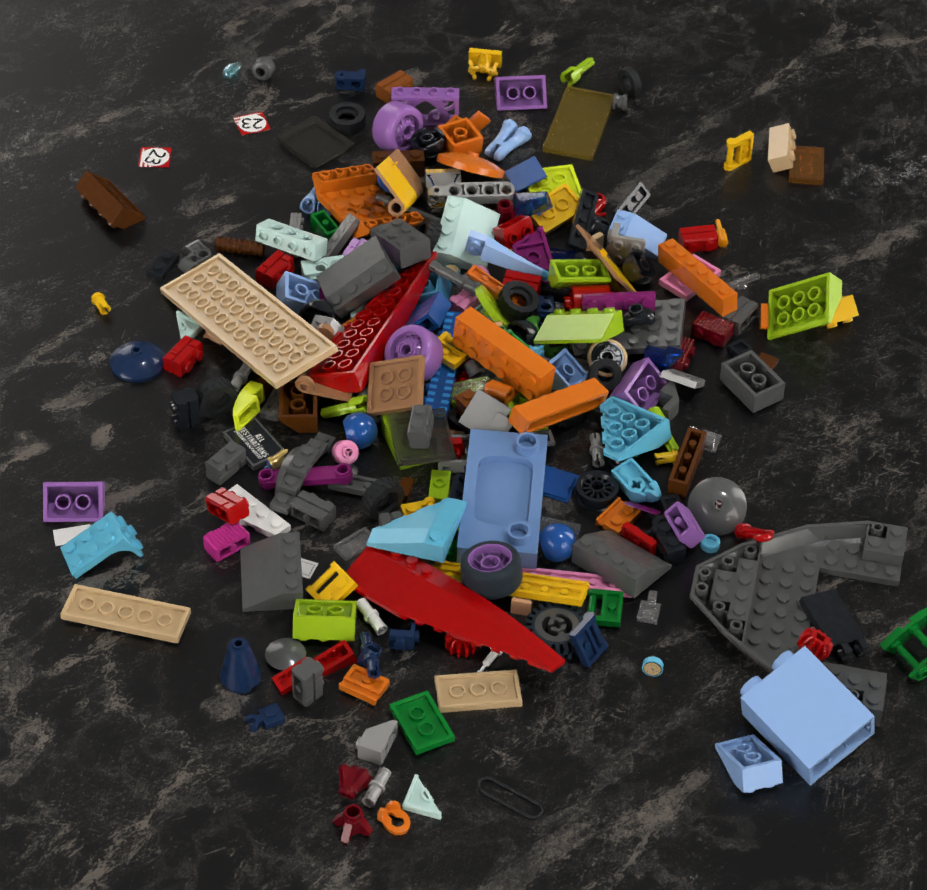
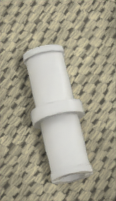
(371, 616)

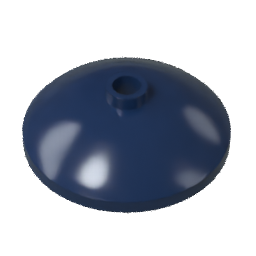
(137, 361)

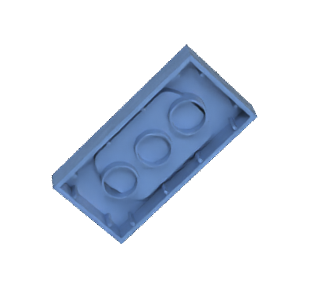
(504, 492)

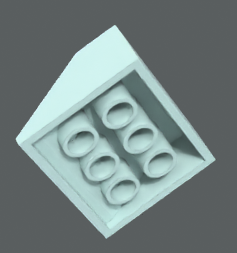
(457, 220)

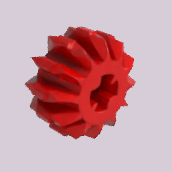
(816, 643)
(458, 646)

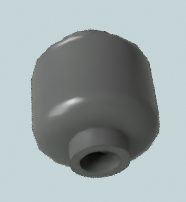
(263, 68)

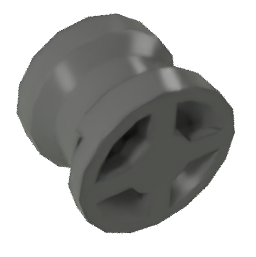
(620, 101)

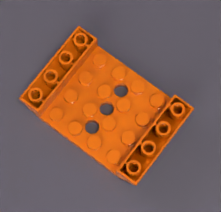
(354, 192)

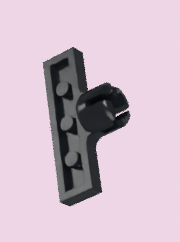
(587, 219)

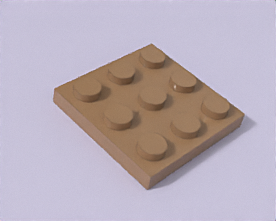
(395, 385)

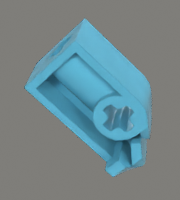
(636, 482)

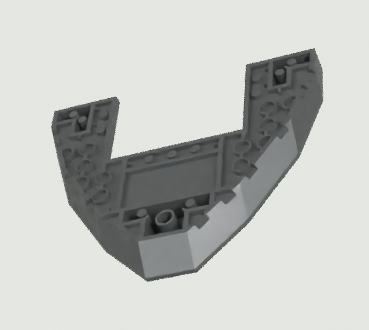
(758, 586)

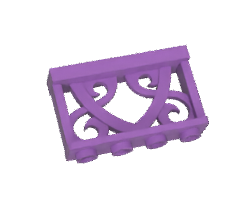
(433, 95)

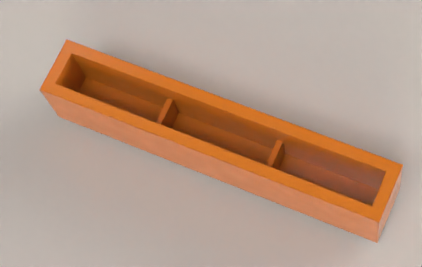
(697, 277)
(558, 406)

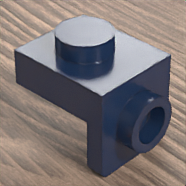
(403, 638)

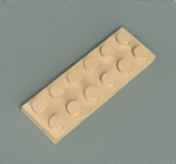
(126, 613)

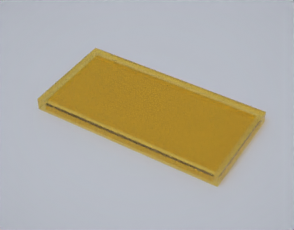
(578, 123)

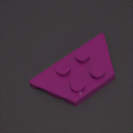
(534, 249)

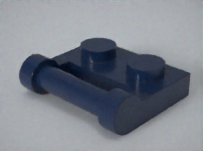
(584, 642)

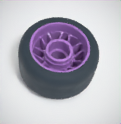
(491, 569)

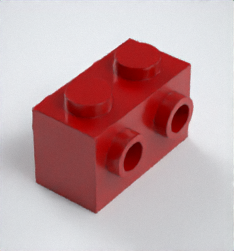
(513, 230)

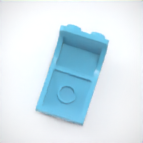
(98, 542)

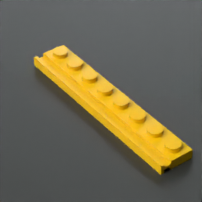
(535, 586)

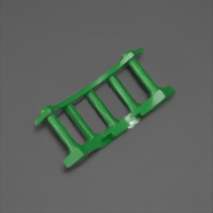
(895, 641)

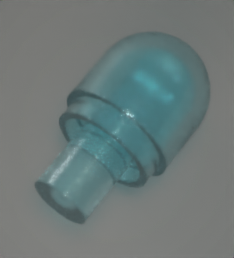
(231, 70)

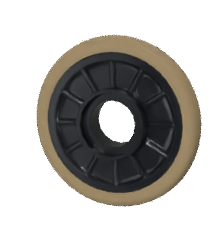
(610, 347)

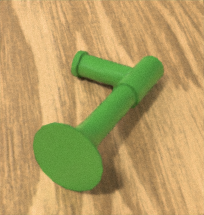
(548, 351)

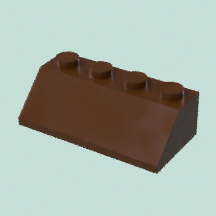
(108, 201)
(298, 409)

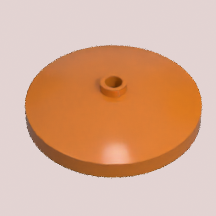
(471, 163)

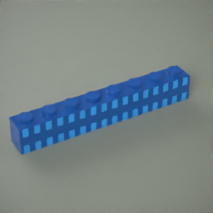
(442, 383)

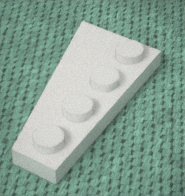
(260, 516)

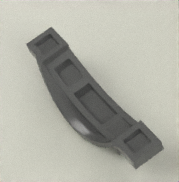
(296, 468)

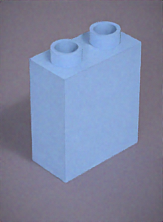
(806, 714)

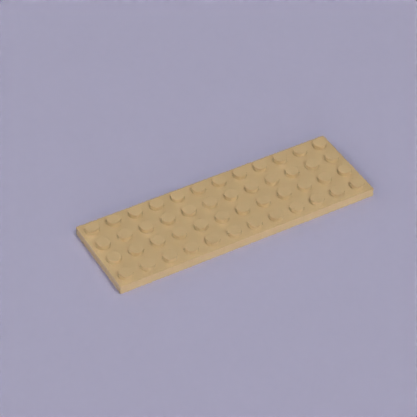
(249, 320)

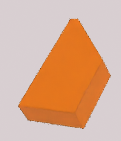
(764, 316)

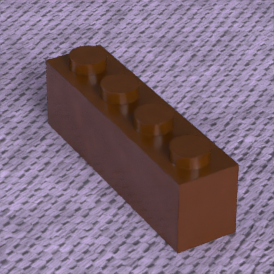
(687, 463)

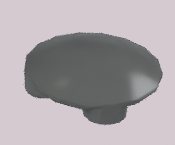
(284, 653)

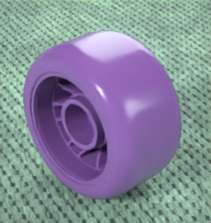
(395, 126)
(414, 341)

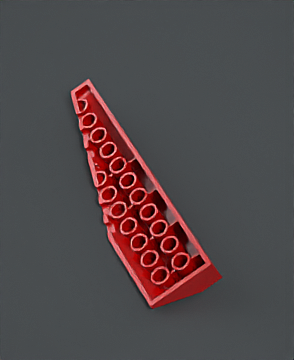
(368, 334)
(431, 597)

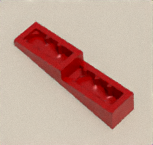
(332, 660)

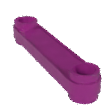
(321, 475)

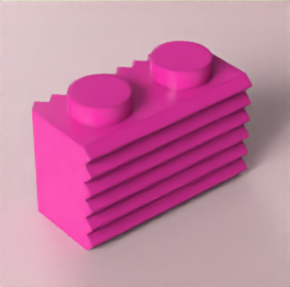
(226, 540)

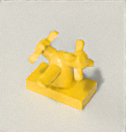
(484, 60)

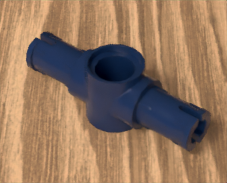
(369, 655)

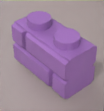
(684, 524)

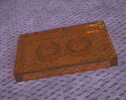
(807, 166)

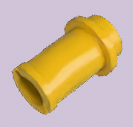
(99, 300)
(667, 457)

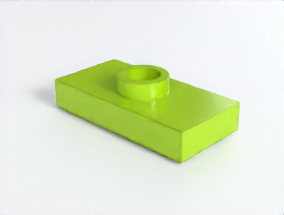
(439, 484)

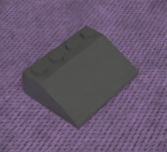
(357, 277)
(618, 561)
(272, 573)

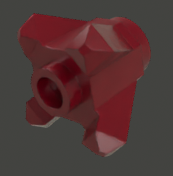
(506, 211)
(352, 780)
(353, 823)

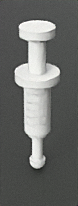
(489, 659)

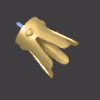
(276, 461)

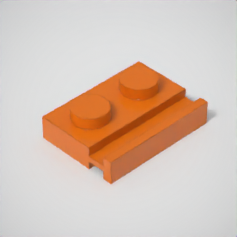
(617, 515)
(361, 686)

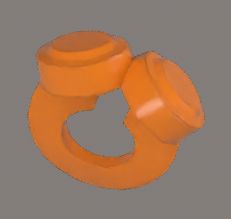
(393, 808)

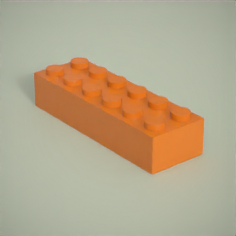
(503, 354)

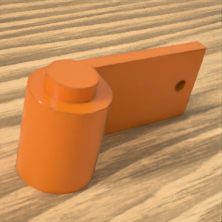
(500, 391)

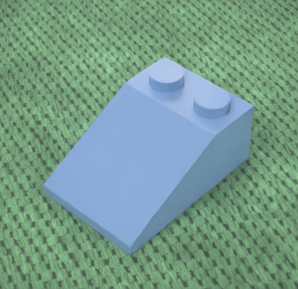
(637, 227)
(296, 290)
(750, 763)

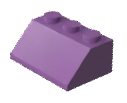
(520, 92)
(641, 384)
(73, 501)

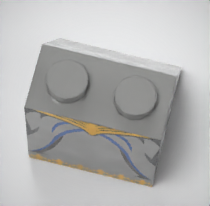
(439, 177)

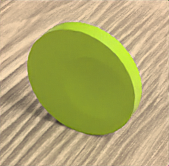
(491, 306)

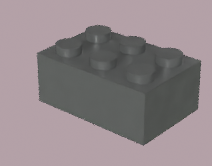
(402, 242)
(752, 381)

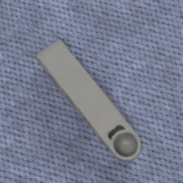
(478, 188)

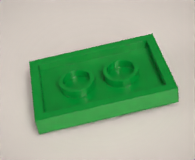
(421, 722)

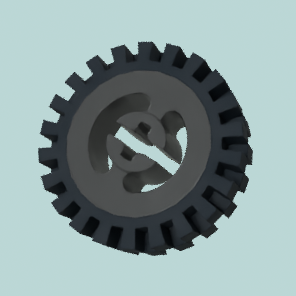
(556, 620)

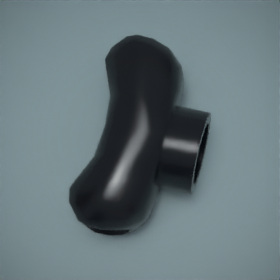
(638, 315)

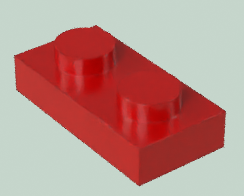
(639, 538)

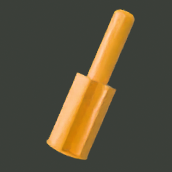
(722, 237)

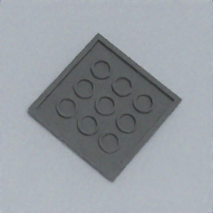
(663, 333)

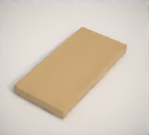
(478, 691)

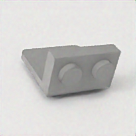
(621, 246)

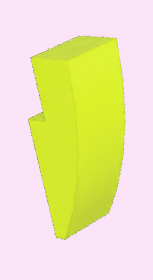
(248, 404)

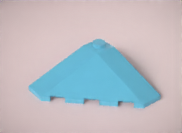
(631, 429)
(422, 533)

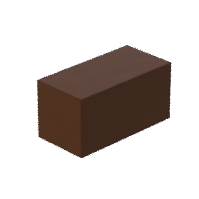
(408, 486)

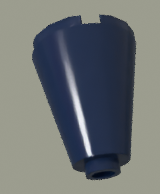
(240, 668)

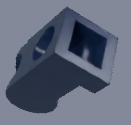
(350, 80)
(545, 307)

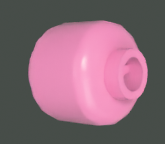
(339, 450)

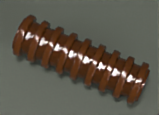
(239, 246)

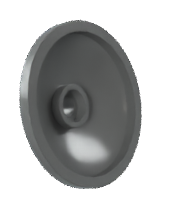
(713, 519)

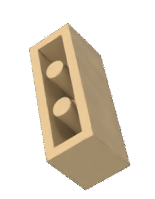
(781, 147)

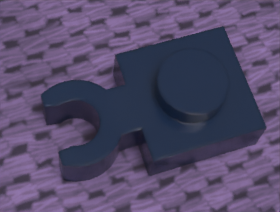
(267, 716)

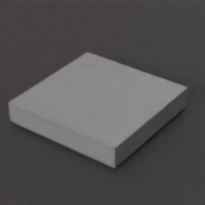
(683, 378)

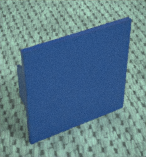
(526, 174)
(559, 484)

